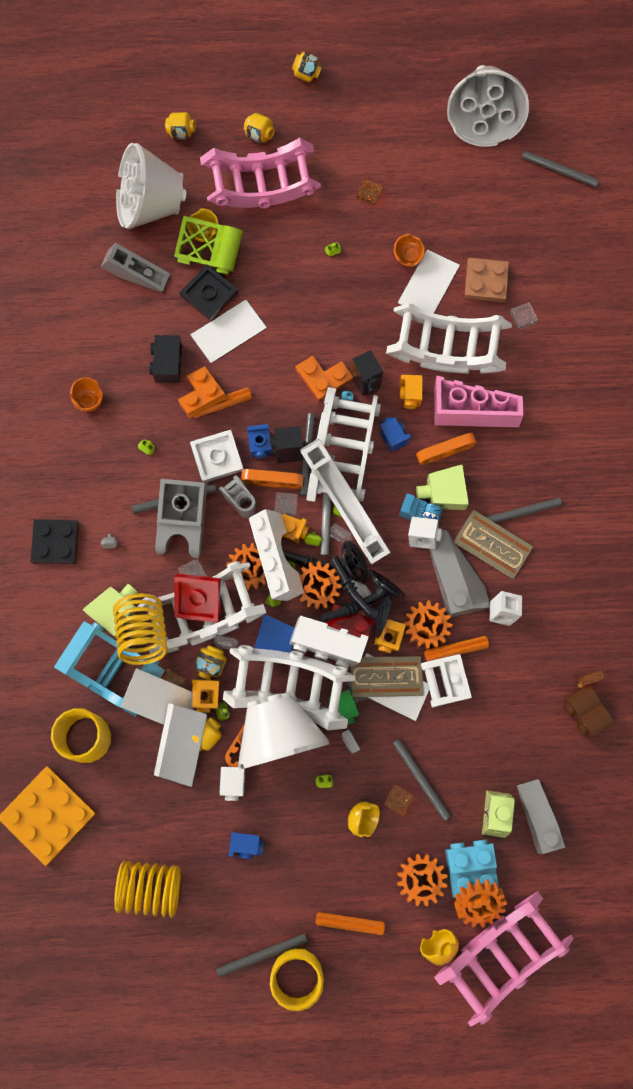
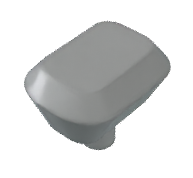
(109, 542)

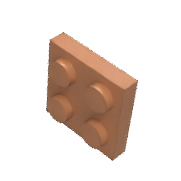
(486, 280)

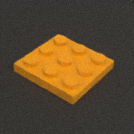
(47, 815)

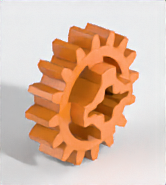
(256, 563)
(322, 595)
(431, 634)
(428, 871)
(480, 903)

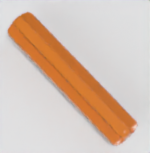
(231, 399)
(457, 648)
(350, 923)

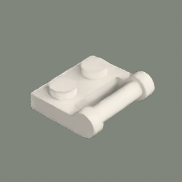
(453, 679)

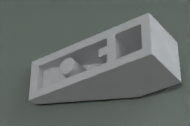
(134, 268)
(540, 817)

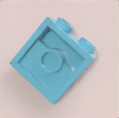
(470, 863)

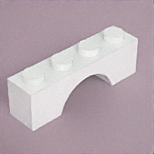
(281, 578)

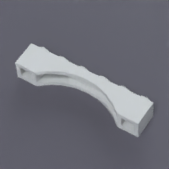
(345, 500)

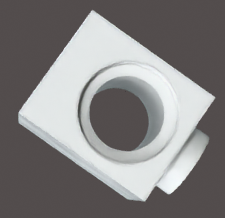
(424, 533)
(505, 608)
(232, 783)

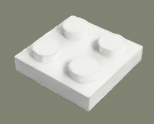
(216, 456)

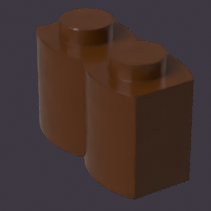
(588, 712)

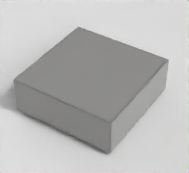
(350, 742)

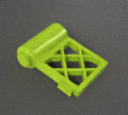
(224, 250)

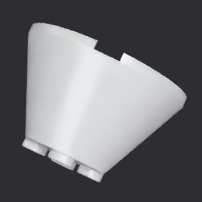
(488, 107)
(147, 188)
(277, 730)

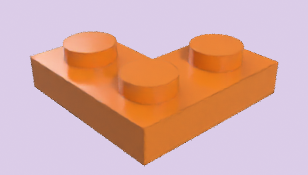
(319, 381)
(206, 393)

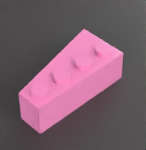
(474, 406)

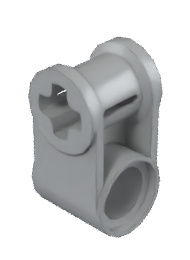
(236, 495)

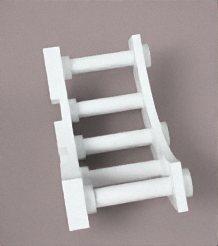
(446, 362)
(328, 417)
(232, 619)
(327, 718)

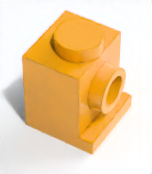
(411, 390)
(396, 631)
(211, 688)

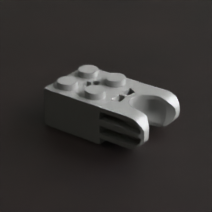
(186, 521)

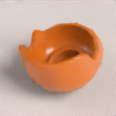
(409, 250)
(86, 394)

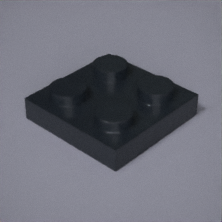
(208, 292)
(54, 541)

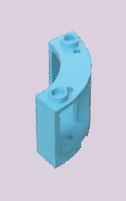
(76, 649)

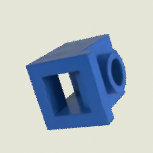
(256, 433)
(393, 434)
(245, 845)

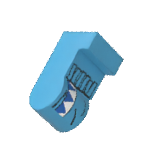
(417, 508)

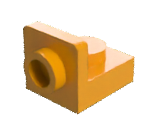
(295, 528)

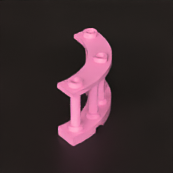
(257, 163)
(488, 940)

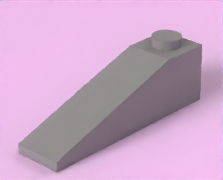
(457, 580)

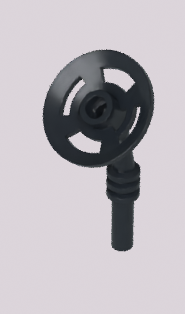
(350, 560)
(384, 587)
(378, 615)

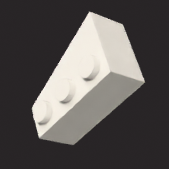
(327, 642)

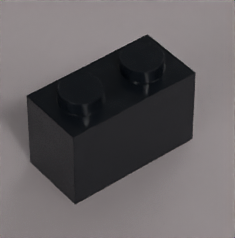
(166, 358)
(366, 373)
(287, 444)

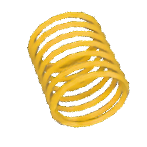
(137, 625)
(62, 726)
(122, 883)
(292, 1003)

